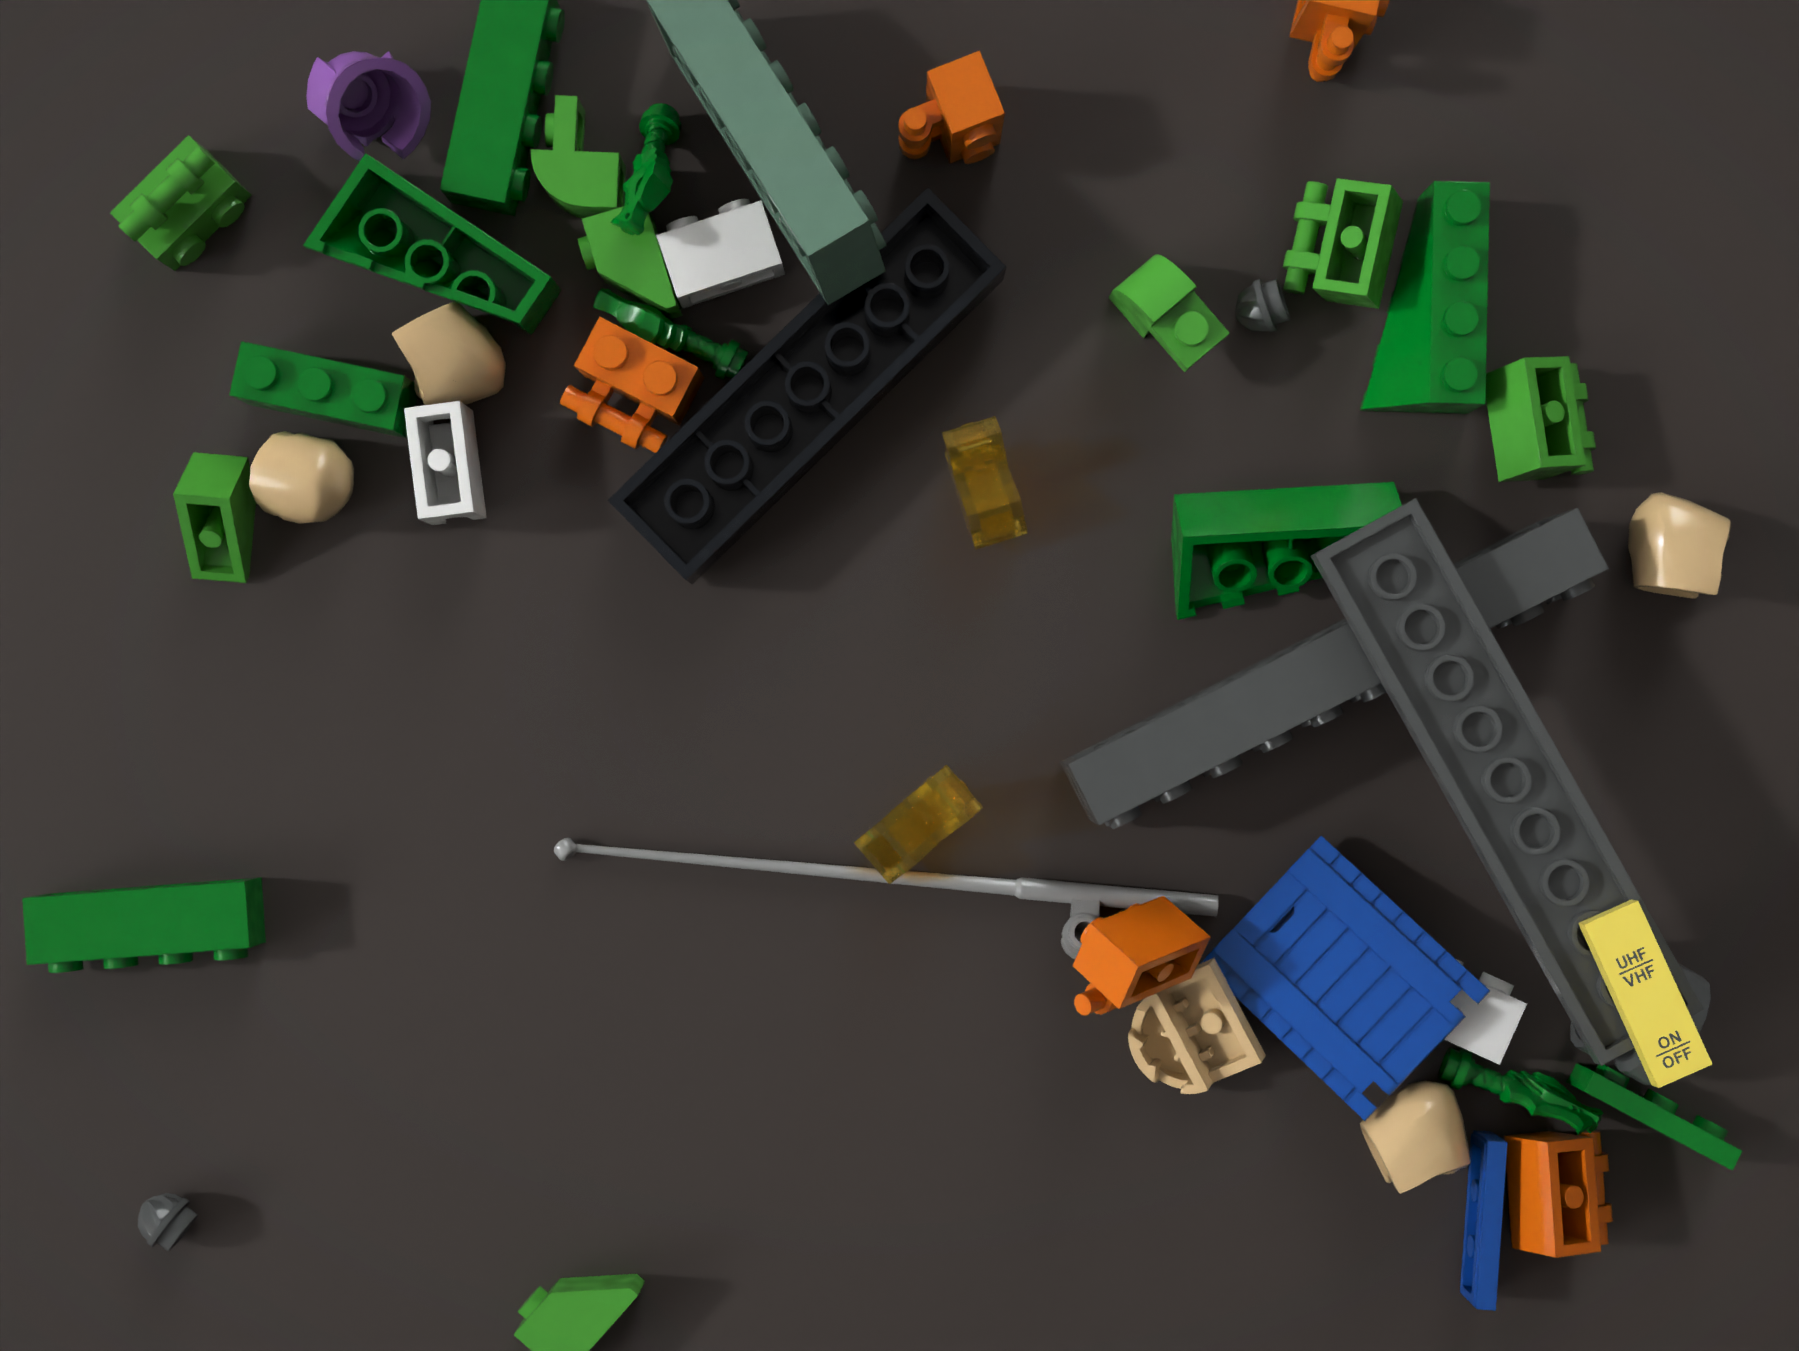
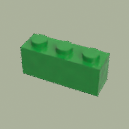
(322, 389)

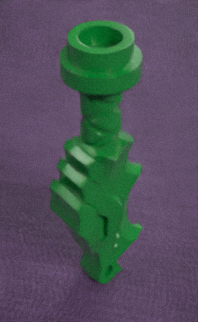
(651, 168)
(656, 328)
(1536, 1092)

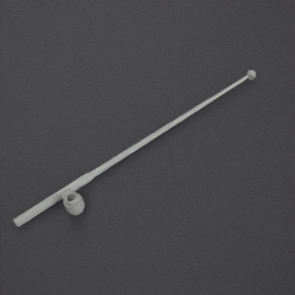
(1083, 897)

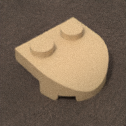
(1193, 1033)

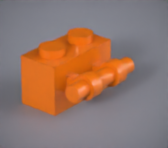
(1334, 30)
(958, 110)
(637, 371)
(1136, 955)
(1557, 1193)

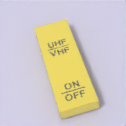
(1645, 993)

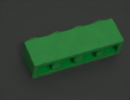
(500, 103)
(144, 922)

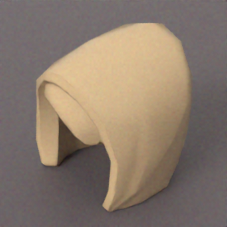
(451, 356)
(301, 477)
(1677, 547)
(1417, 1135)

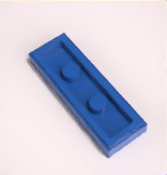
(1483, 1219)

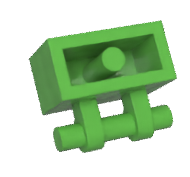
(181, 205)
(1354, 245)
(1538, 419)

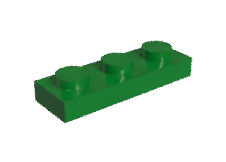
(1656, 1113)

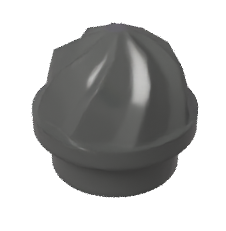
(1262, 306)
(165, 1220)

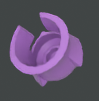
(364, 97)

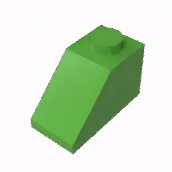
(629, 261)
(216, 516)
(575, 1311)

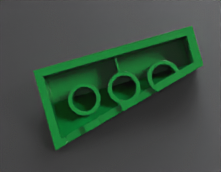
(414, 239)
(1438, 312)
(1263, 538)

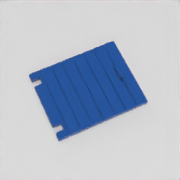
(1344, 976)

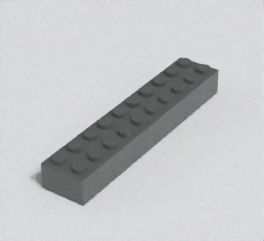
(1312, 679)

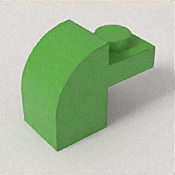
(575, 178)
(1163, 303)

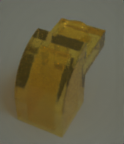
(984, 482)
(918, 824)

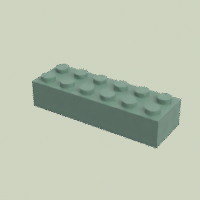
(774, 142)

